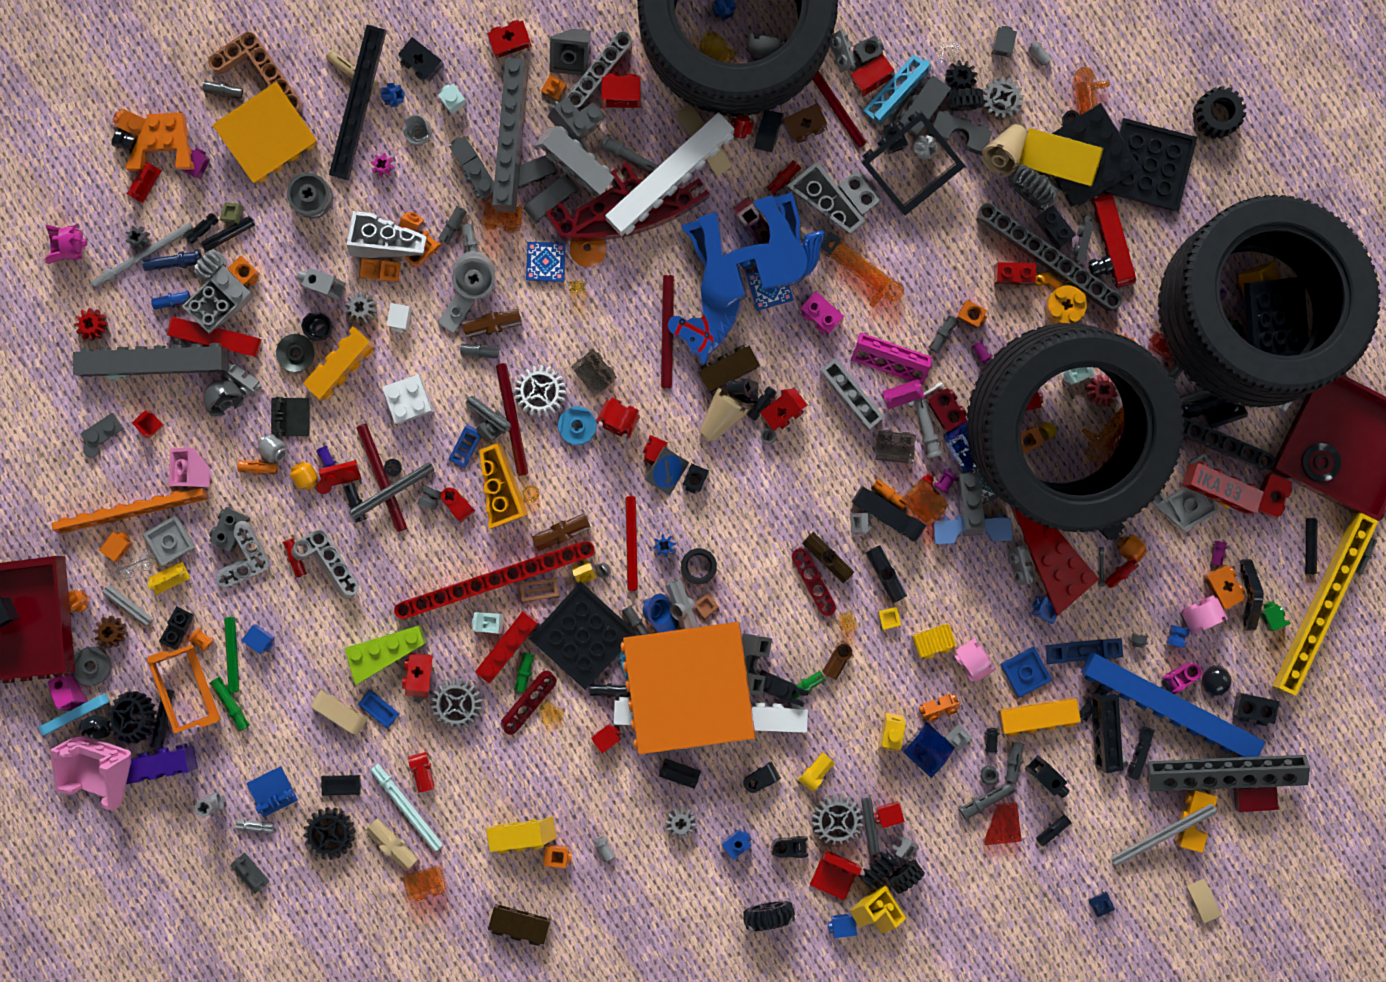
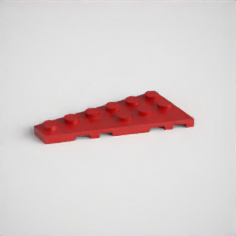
(1056, 562)

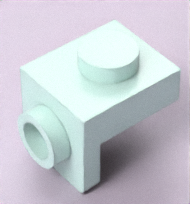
(1078, 374)
(487, 622)

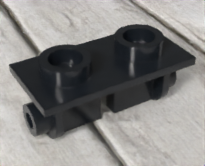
(680, 773)

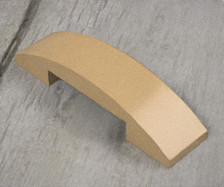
(692, 123)

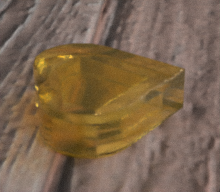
(550, 713)

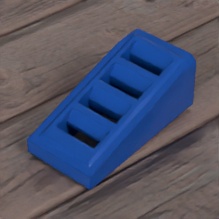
(471, 430)

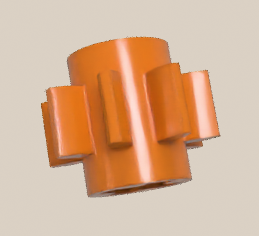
(78, 601)

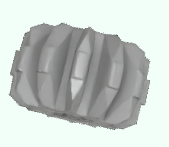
(209, 264)
(353, 311)
(675, 818)

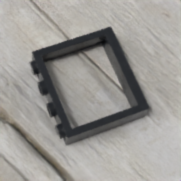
(886, 142)

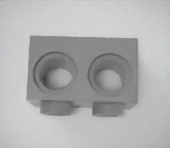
(855, 196)

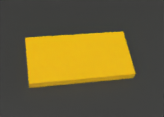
(1061, 156)

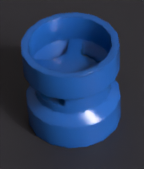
(1178, 636)

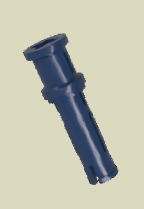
(181, 260)

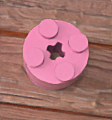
(1204, 615)
(975, 660)

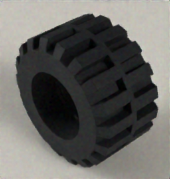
(1205, 118)

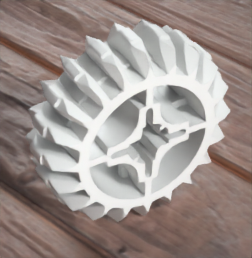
(554, 382)

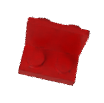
(835, 874)

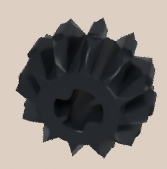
(961, 69)

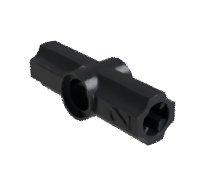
(892, 585)

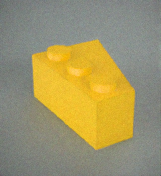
(521, 835)

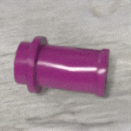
(981, 353)
(1218, 552)

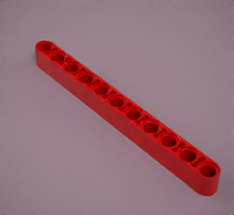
(503, 573)

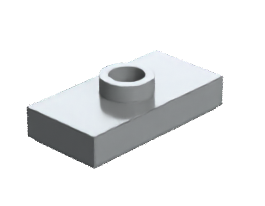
(456, 312)

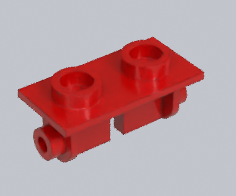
(144, 182)

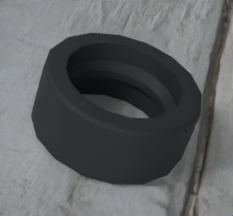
(684, 566)

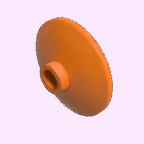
(588, 258)

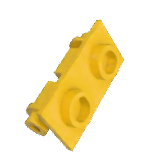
(168, 578)

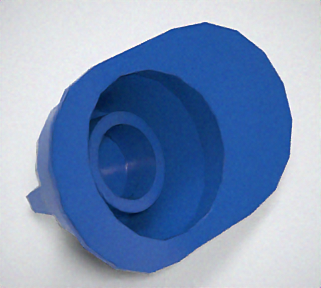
(657, 612)

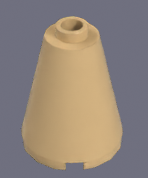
(1005, 151)
(721, 415)

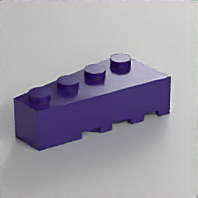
(162, 763)

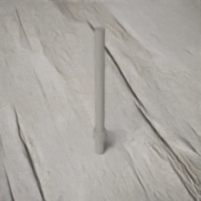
(110, 274)

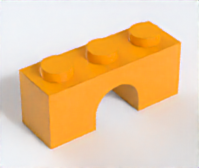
(1191, 837)

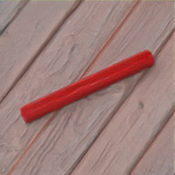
(631, 543)

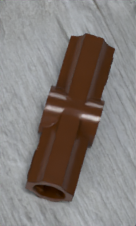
(492, 322)
(561, 532)

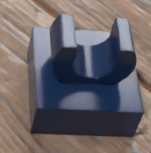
(1101, 904)

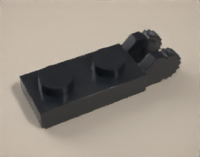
(782, 688)

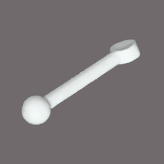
(937, 387)

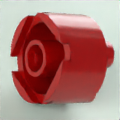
(618, 418)

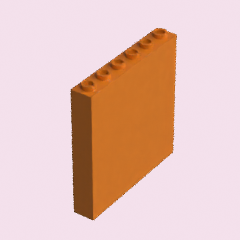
(688, 688)

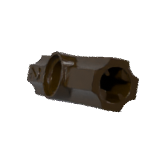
(819, 548)

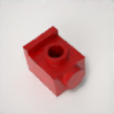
(653, 449)

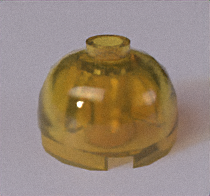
(716, 47)

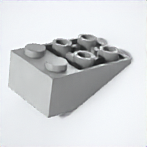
(218, 300)

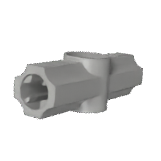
(682, 606)
(210, 804)

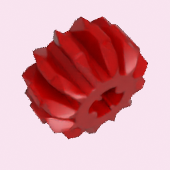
(96, 319)

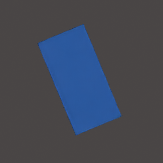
(378, 709)

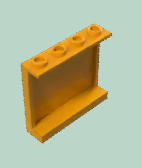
(265, 133)

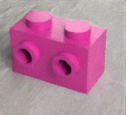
(821, 313)

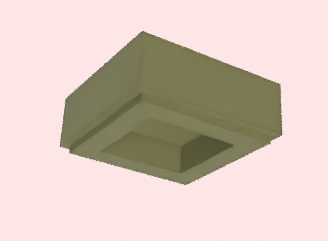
(231, 213)

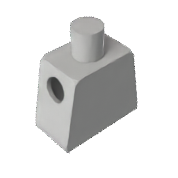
(321, 283)

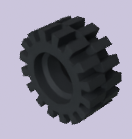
(966, 99)
(906, 876)

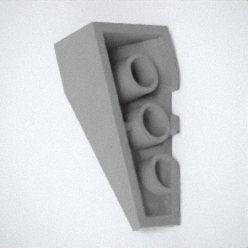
(380, 238)

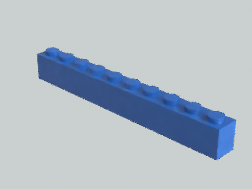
(1171, 706)

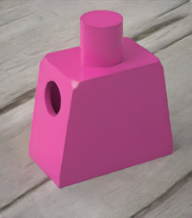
(66, 696)

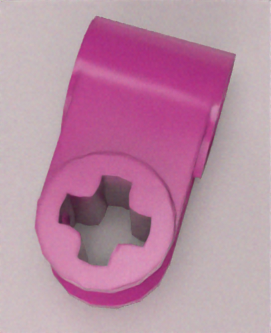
(1181, 677)

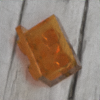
(508, 221)

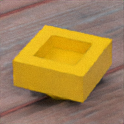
(889, 618)

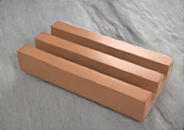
(522, 592)

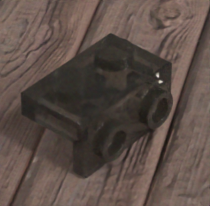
(594, 372)
(895, 446)

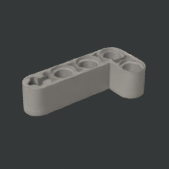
(328, 566)

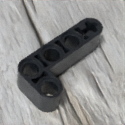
(888, 514)

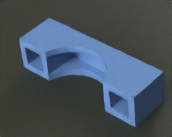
(996, 528)

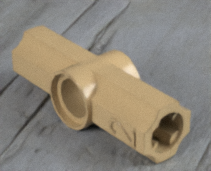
(391, 844)

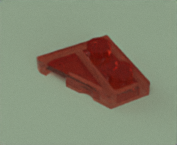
(1004, 825)

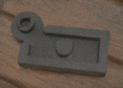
(1084, 233)
(100, 433)

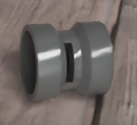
(427, 501)

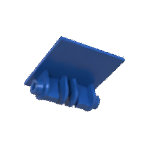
(272, 792)

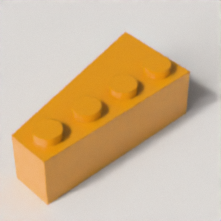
(339, 364)
(500, 487)

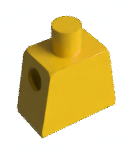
(892, 732)

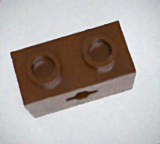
(810, 115)

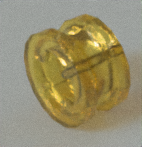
(577, 287)
(536, 496)

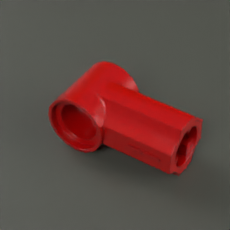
(422, 771)

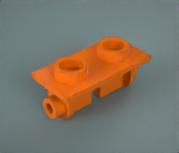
(946, 706)

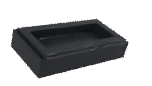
(341, 785)

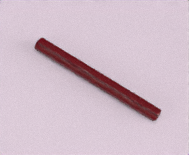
(839, 110)
(667, 336)
(511, 417)
(381, 476)

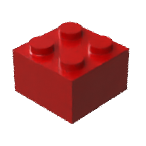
(621, 91)

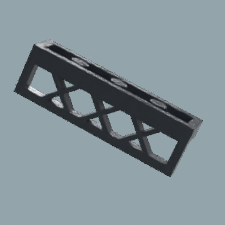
(1107, 732)

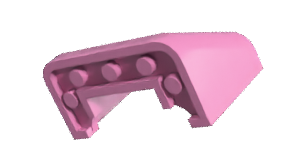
(91, 767)

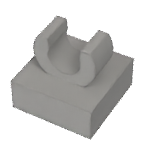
(859, 522)
(958, 737)
(906, 849)

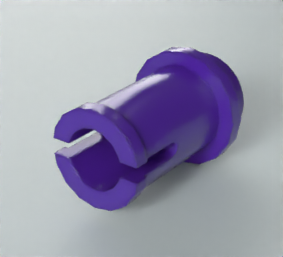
(325, 457)

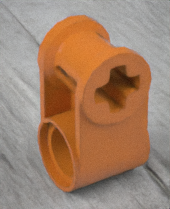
(428, 252)

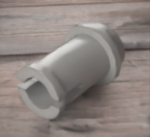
(1040, 54)
(604, 848)

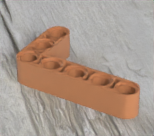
(253, 52)

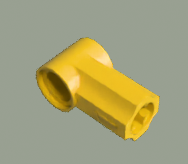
(813, 775)

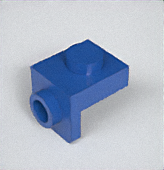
(1043, 609)

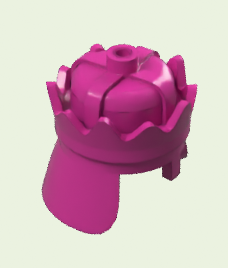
(65, 243)

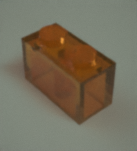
(924, 502)
(425, 882)

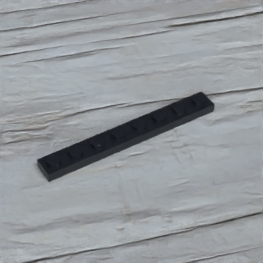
(357, 102)

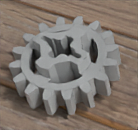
(1000, 90)

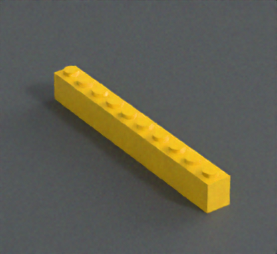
(1325, 603)

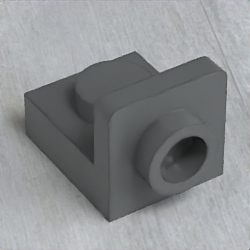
(488, 430)

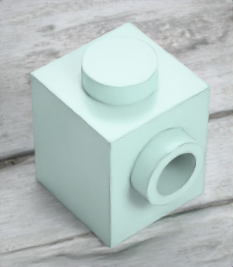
(452, 98)

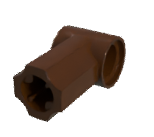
(836, 661)

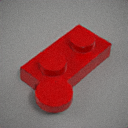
(337, 475)

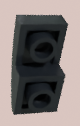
(768, 131)
(177, 628)

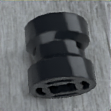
(123, 140)
(1098, 267)

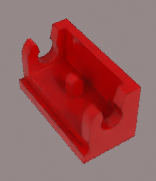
(873, 75)

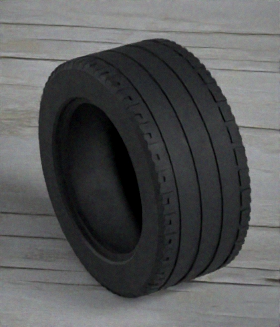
(732, 86)
(1335, 276)
(1137, 466)

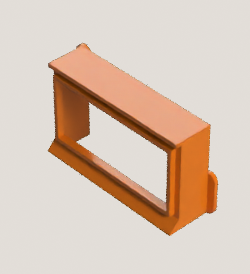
(206, 694)

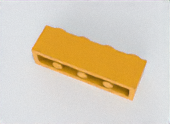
(1039, 715)

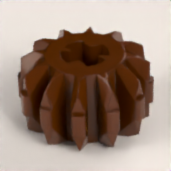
(112, 624)

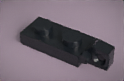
(1141, 751)

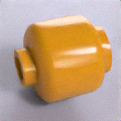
(303, 475)

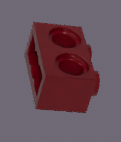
(942, 412)

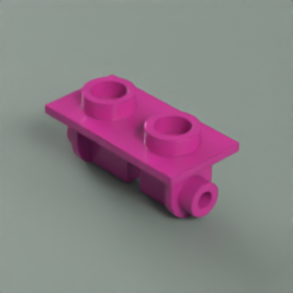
(903, 394)

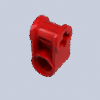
(459, 506)

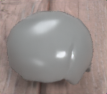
(416, 123)

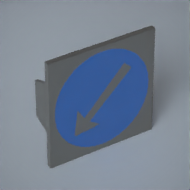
(666, 471)

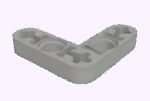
(250, 561)

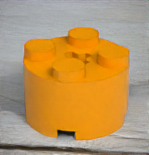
(1075, 300)

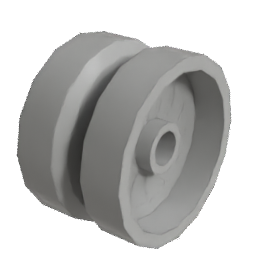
(473, 286)

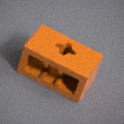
(1216, 581)

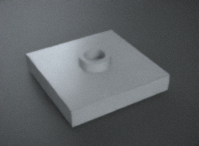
(169, 540)

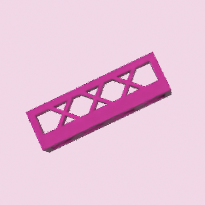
(893, 355)

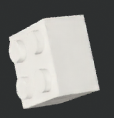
(408, 399)

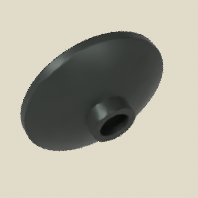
(285, 352)

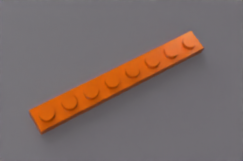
(124, 511)

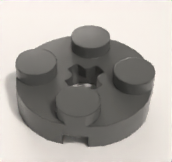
(102, 663)

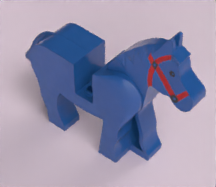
(779, 264)

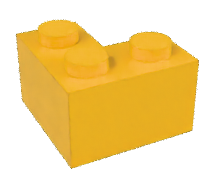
(878, 908)

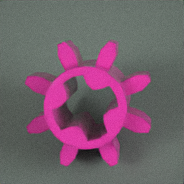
(378, 160)

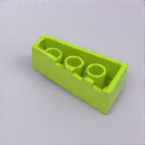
(376, 654)

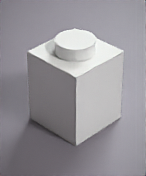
(399, 317)

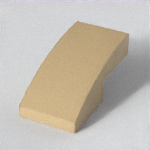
(1203, 901)

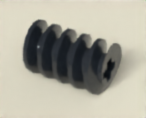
(879, 870)

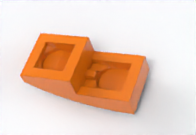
(379, 270)

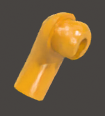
(1048, 278)

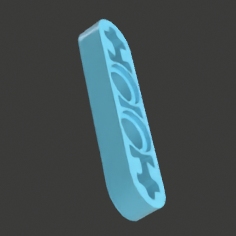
(73, 714)

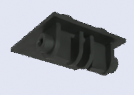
(290, 416)

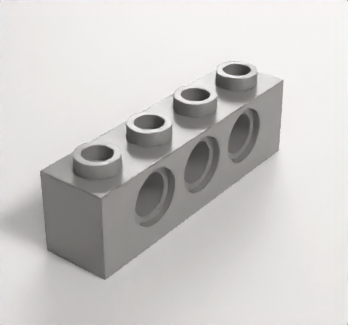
(851, 394)

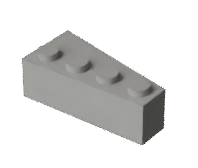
(574, 160)
(820, 191)

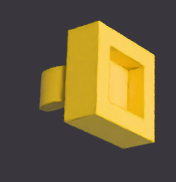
(584, 573)

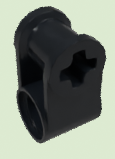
(744, 390)
(765, 777)
(791, 847)

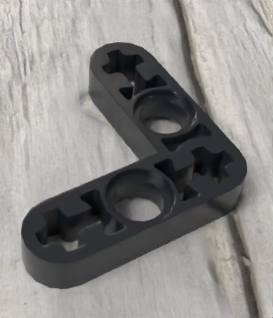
(1254, 592)

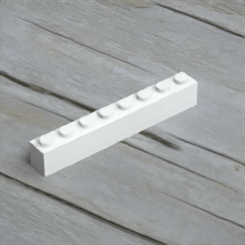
(670, 174)

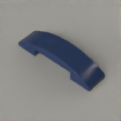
(1080, 650)

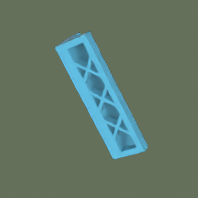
(901, 92)

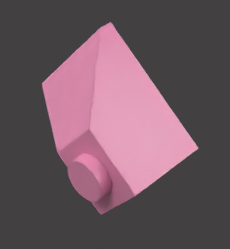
(188, 468)

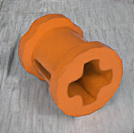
(201, 639)

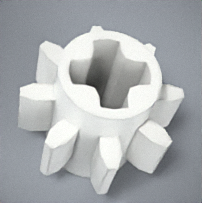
(925, 147)

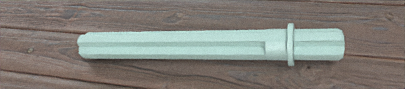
(408, 810)

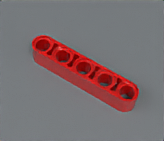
(1114, 239)
(231, 340)

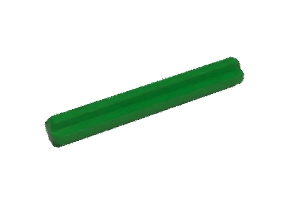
(231, 654)

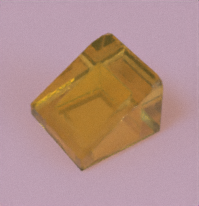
(848, 621)

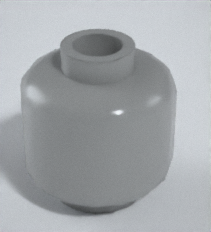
(272, 448)

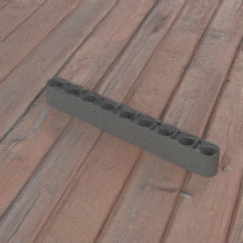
(1058, 257)

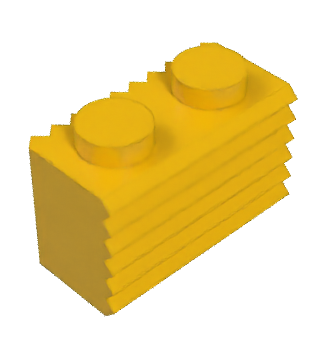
(934, 641)

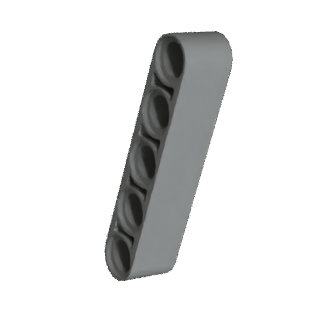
(600, 62)

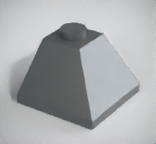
(570, 52)

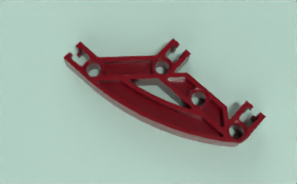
(593, 226)

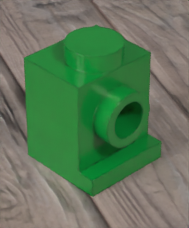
(1273, 616)

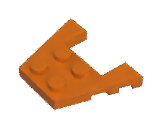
(160, 134)

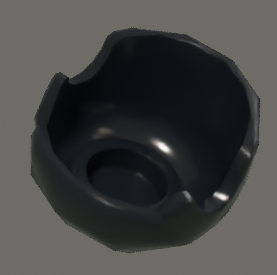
(310, 323)
(1216, 680)
(101, 730)

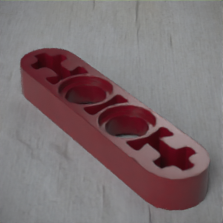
(816, 580)
(531, 704)

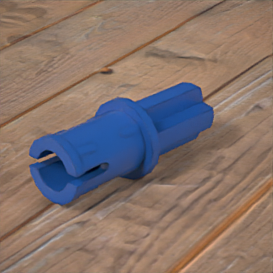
(170, 300)

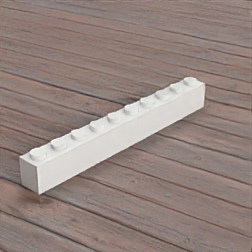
(765, 717)

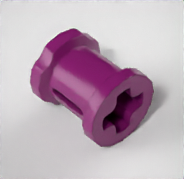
(945, 481)

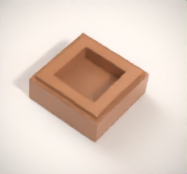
(706, 605)

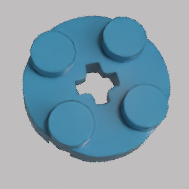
(583, 434)

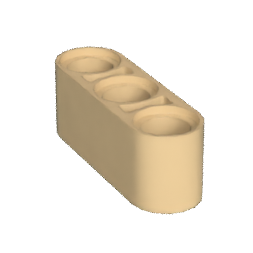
(339, 713)

